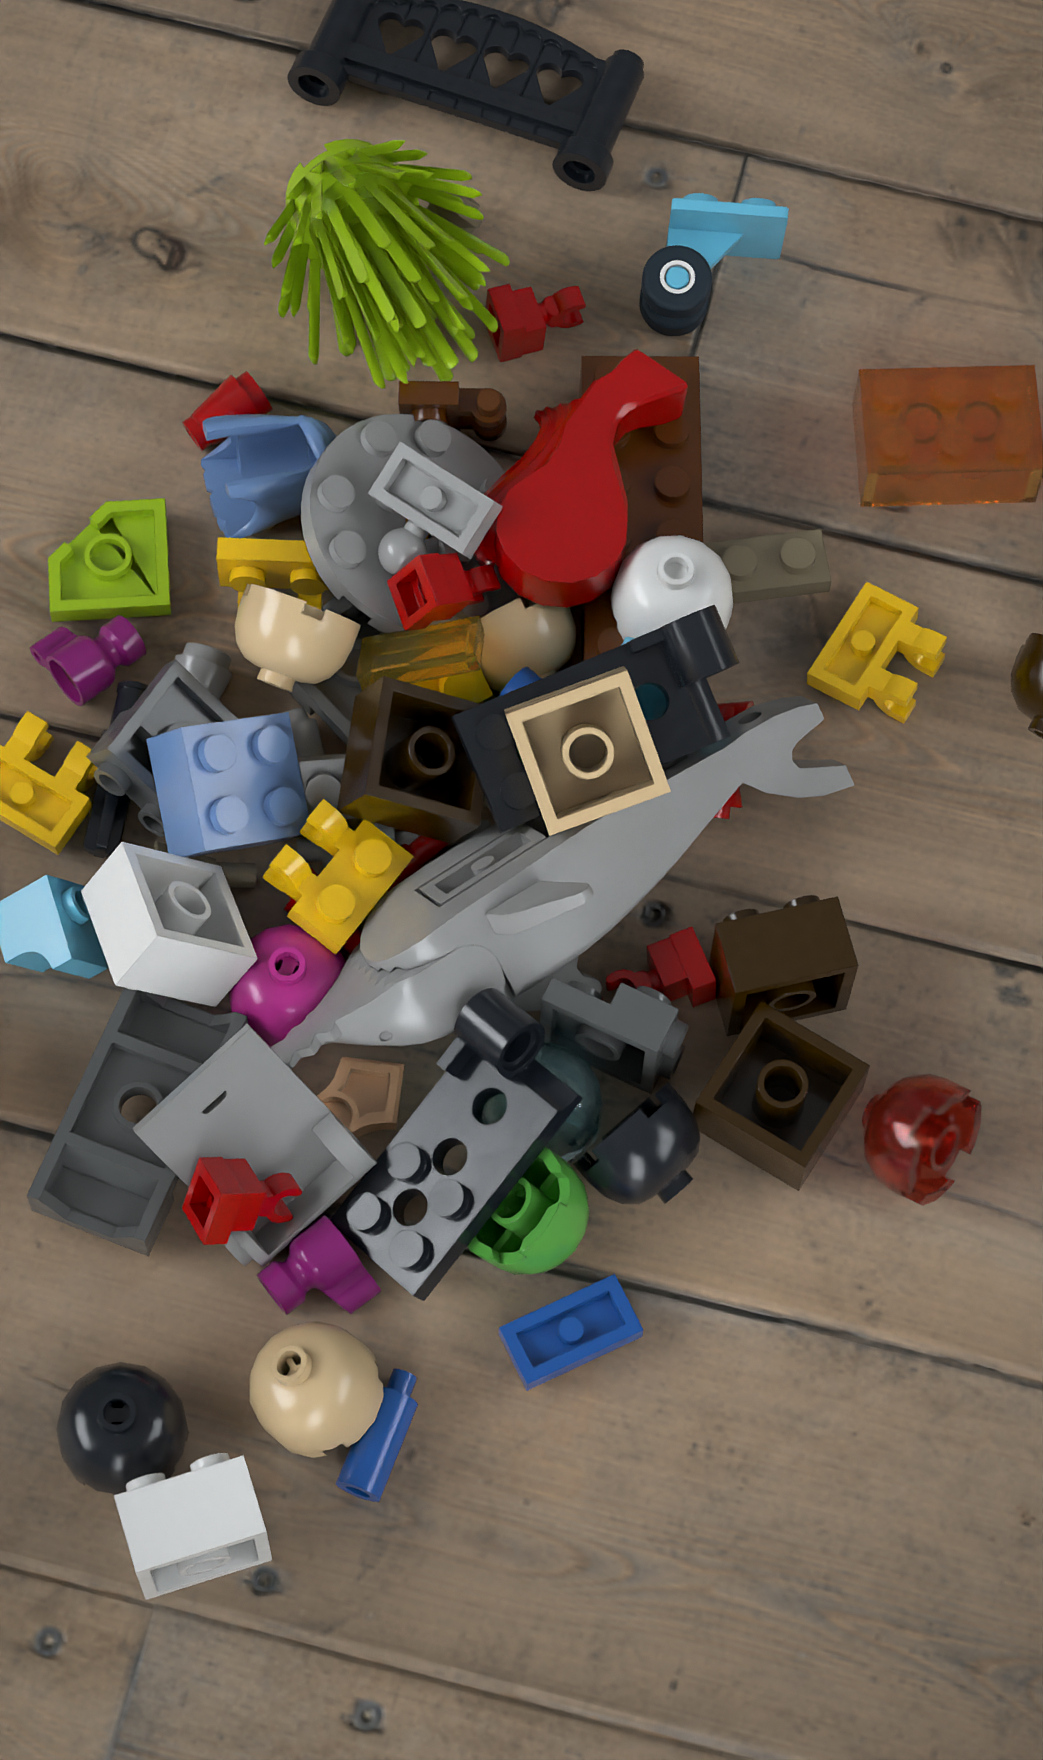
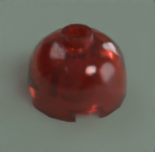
(917, 1134)

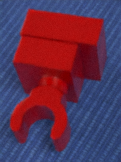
(524, 320)
(438, 588)
(676, 970)
(230, 1198)

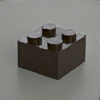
(409, 762)
(784, 957)
(780, 1095)

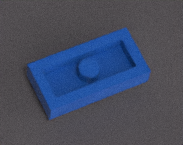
(570, 1332)

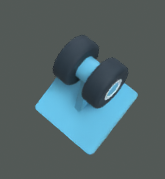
(699, 235)

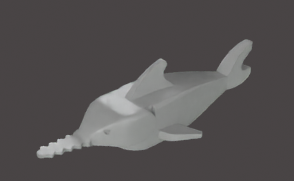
(528, 903)

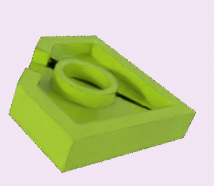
(114, 565)

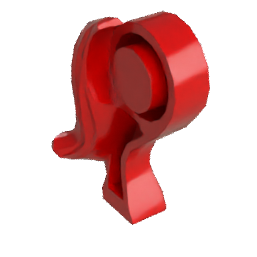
(566, 495)

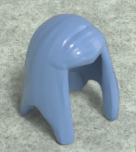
(260, 468)

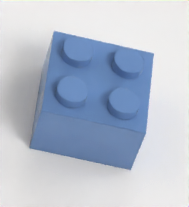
(228, 785)

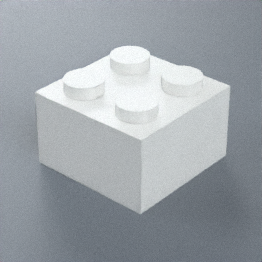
(168, 925)
(193, 1524)

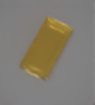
(423, 653)

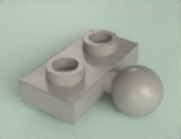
(432, 504)

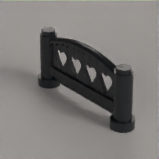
(578, 125)

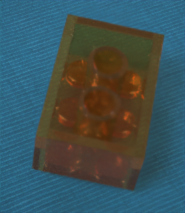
(948, 435)

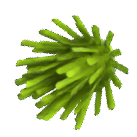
(365, 228)

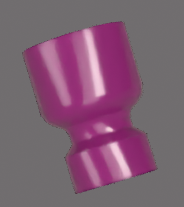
(88, 664)
(320, 1261)

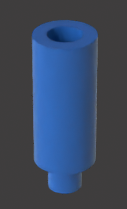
(374, 1455)

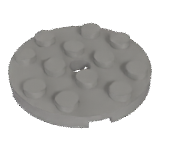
(346, 523)

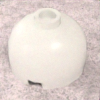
(666, 582)

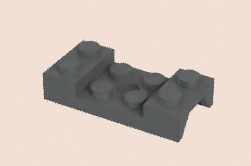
(97, 1166)

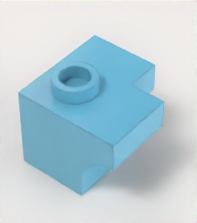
(50, 928)

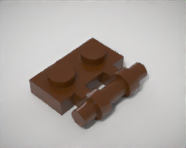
(457, 407)

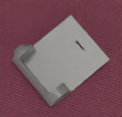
(267, 1120)

